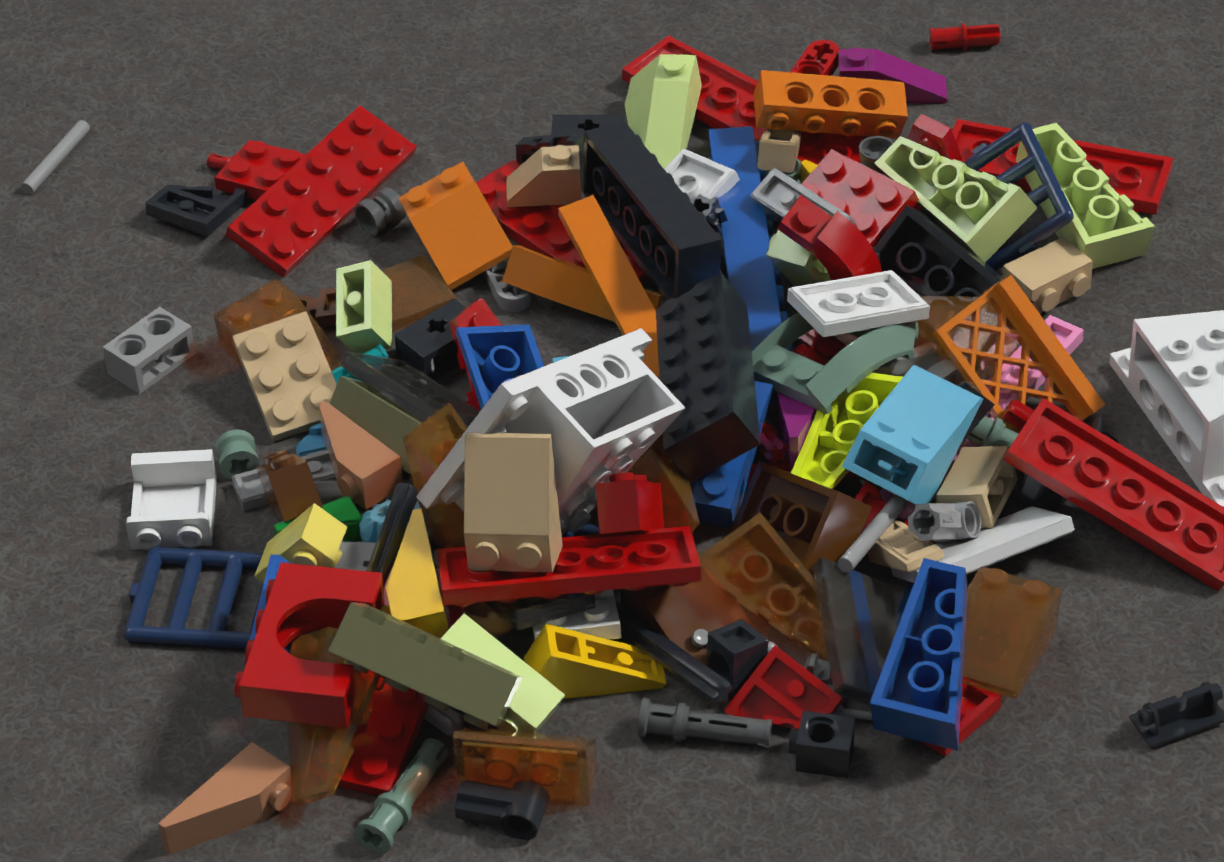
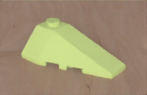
(664, 104)

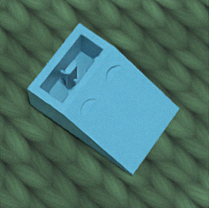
(913, 436)

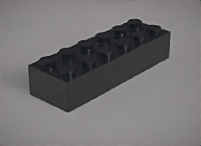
(649, 211)
(711, 372)

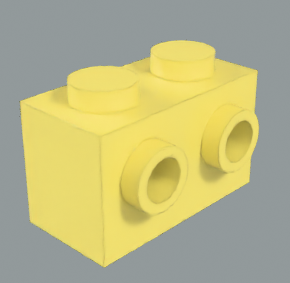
(307, 540)

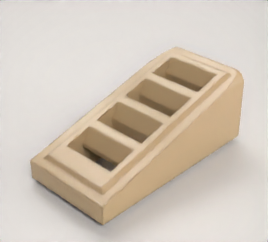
(779, 150)
(902, 549)

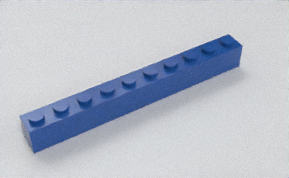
(747, 234)

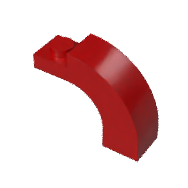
(830, 239)

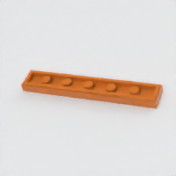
(611, 272)

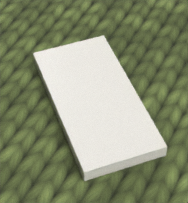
(1006, 539)

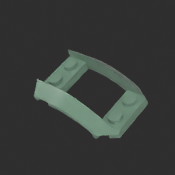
(821, 384)

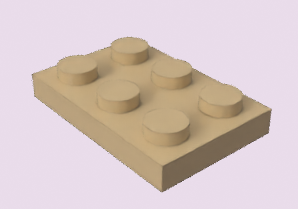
(286, 373)

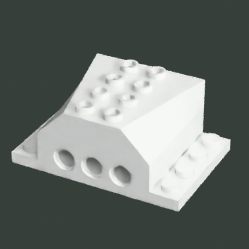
(1179, 385)
(600, 418)

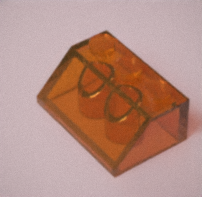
(501, 758)

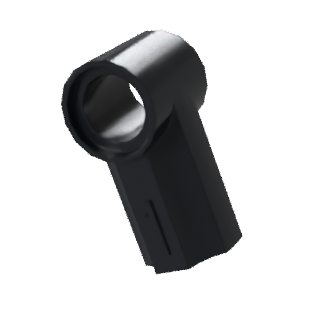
(514, 809)

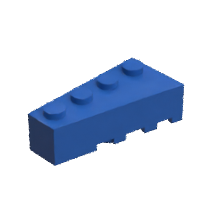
(924, 668)

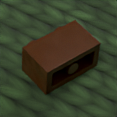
(287, 484)

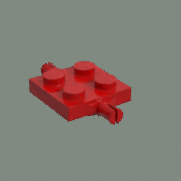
(253, 168)

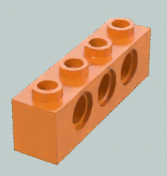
(830, 104)

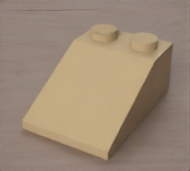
(511, 503)

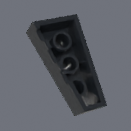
(932, 258)

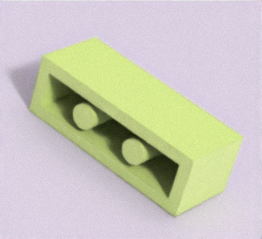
(535, 696)

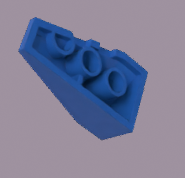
(722, 490)

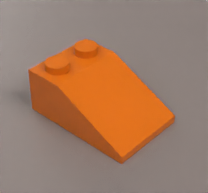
(456, 225)

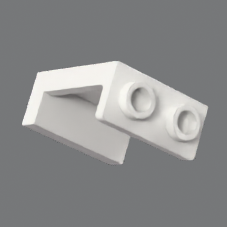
(172, 499)

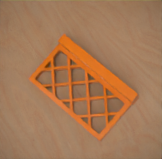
(1037, 343)

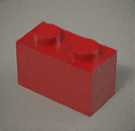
(629, 504)

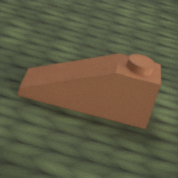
(361, 463)
(231, 800)

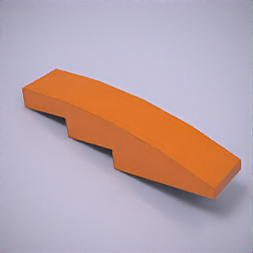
(559, 281)

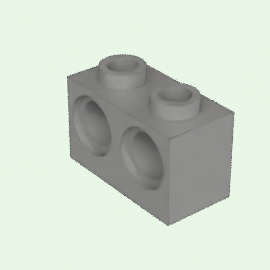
(149, 350)

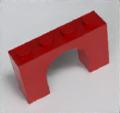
(294, 688)

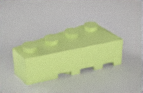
(960, 199)
(1103, 220)

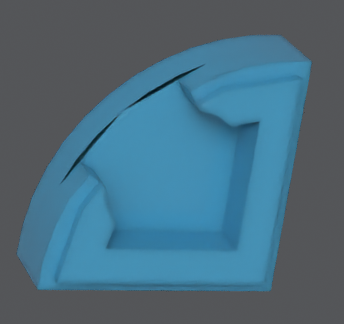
(311, 442)

